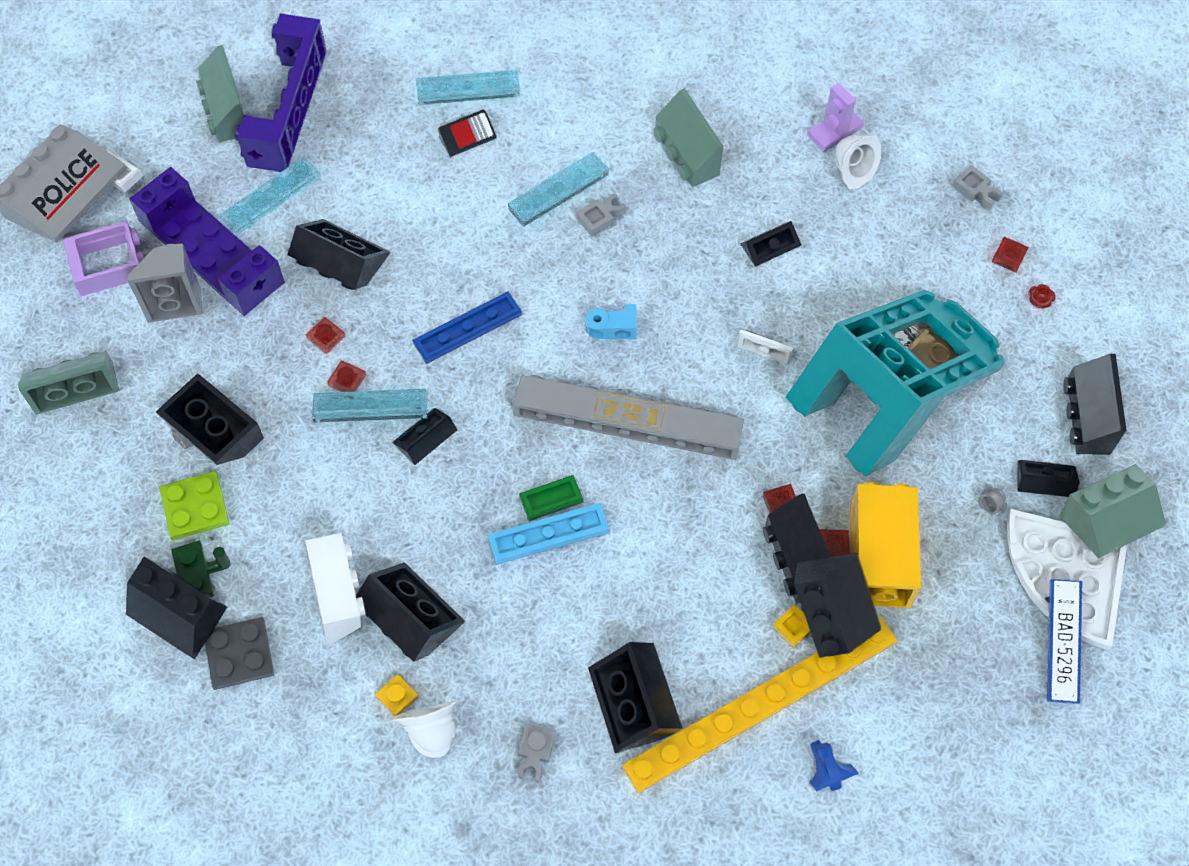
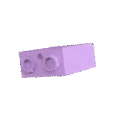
(99, 240)

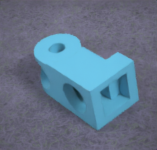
(612, 323)

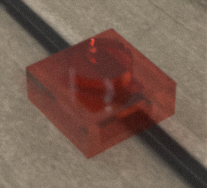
(1010, 254)
(325, 335)
(346, 377)
(778, 496)
(836, 541)

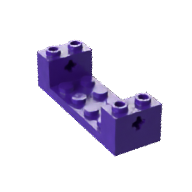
(269, 142)
(211, 248)

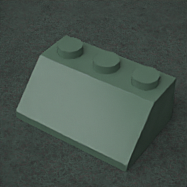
(221, 95)
(689, 139)
(69, 382)
(1114, 511)

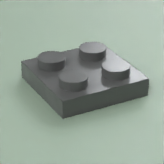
(239, 653)

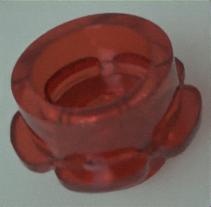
(1039, 301)

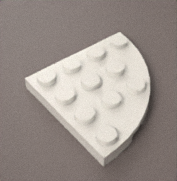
(1051, 550)

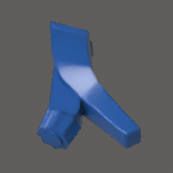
(828, 770)

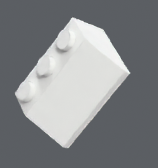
(334, 586)

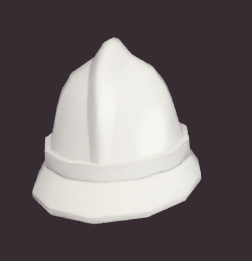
(857, 159)
(429, 728)

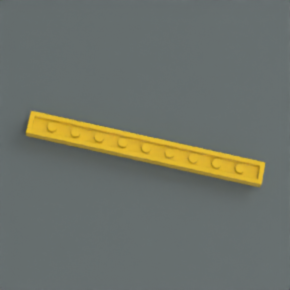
(748, 711)

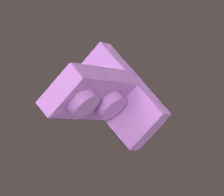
(838, 121)

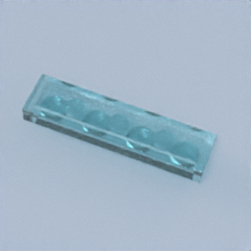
(468, 87)
(558, 189)
(270, 196)
(369, 405)

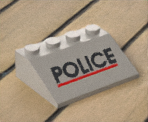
(58, 183)

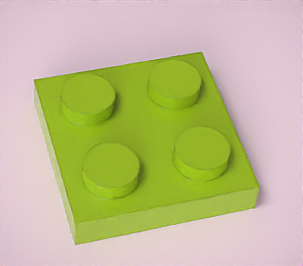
(194, 505)

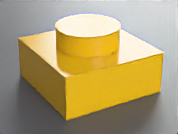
(792, 626)
(396, 695)

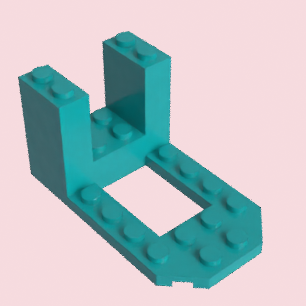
(891, 375)

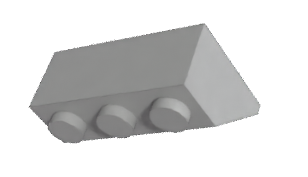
(166, 284)

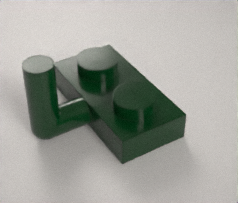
(192, 565)

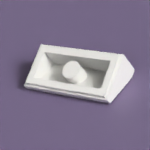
(765, 346)

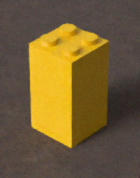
(887, 541)

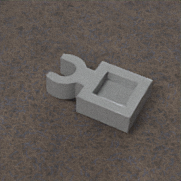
(975, 184)
(597, 216)
(535, 747)

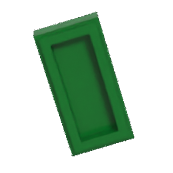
(551, 498)

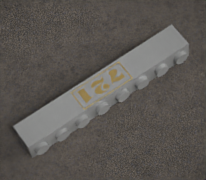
(628, 416)

